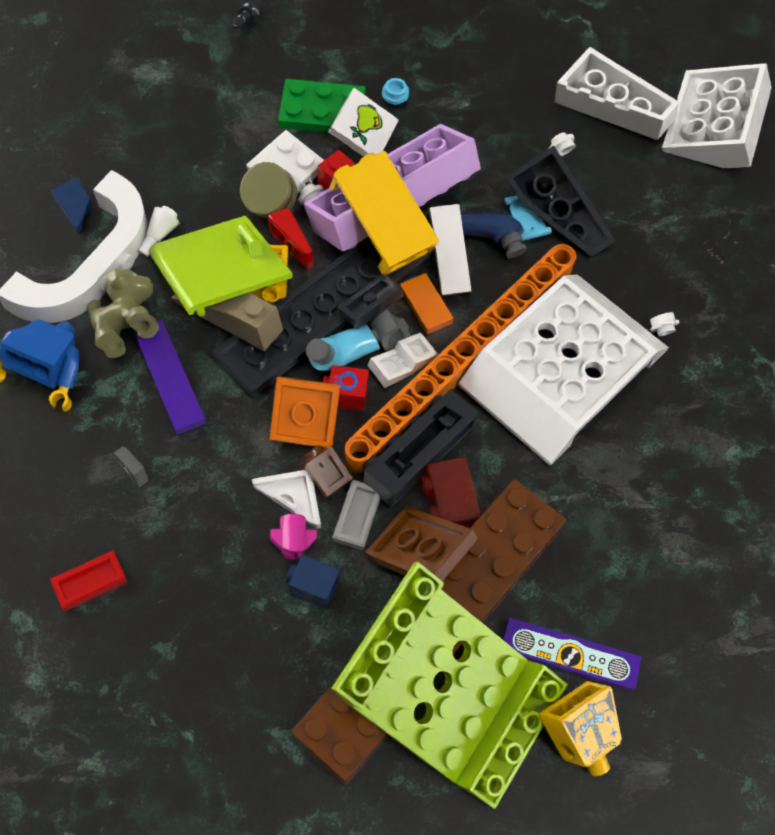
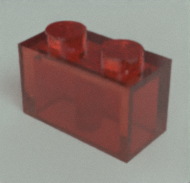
(451, 492)

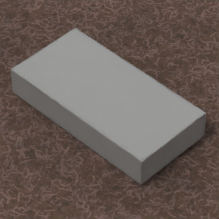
(356, 516)

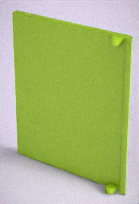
(218, 264)

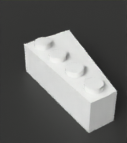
(615, 95)

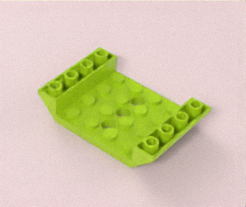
(490, 699)

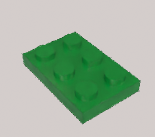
(312, 104)

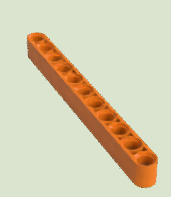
(450, 360)

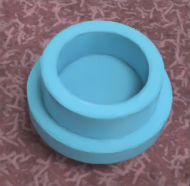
(395, 91)

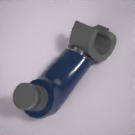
(495, 226)

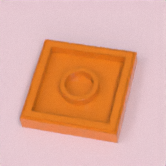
(304, 412)

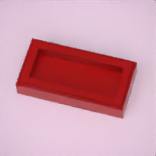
(88, 581)

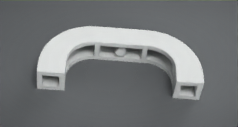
(117, 251)

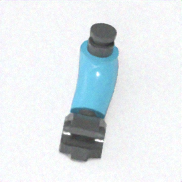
(355, 343)

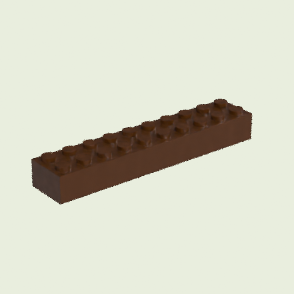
(508, 543)

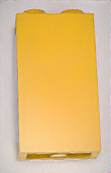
(386, 211)

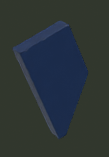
(73, 202)

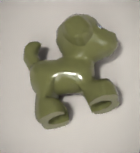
(127, 293)

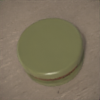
(268, 189)

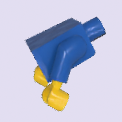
(43, 354)

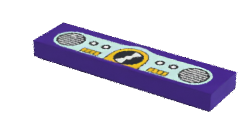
(573, 655)

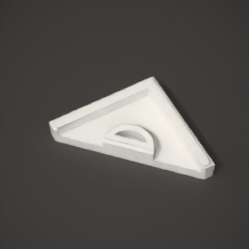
(293, 492)

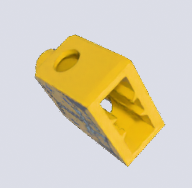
(584, 726)

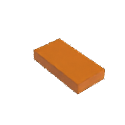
(426, 304)

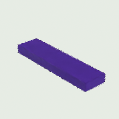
(171, 380)

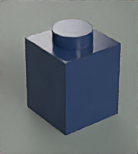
(313, 581)

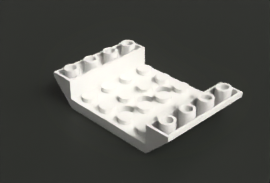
(541, 391)

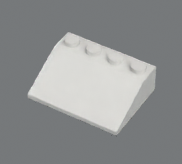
(720, 115)

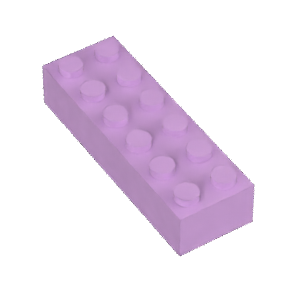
(426, 166)

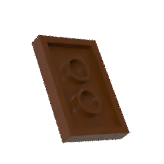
(422, 539)

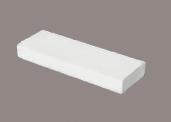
(450, 250)

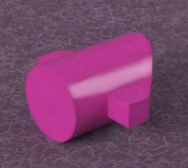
(292, 536)

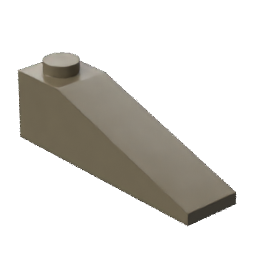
(245, 318)

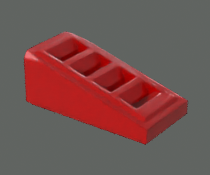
(287, 232)

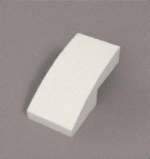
(402, 361)

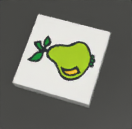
(363, 124)

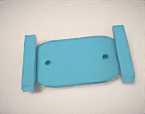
(531, 222)

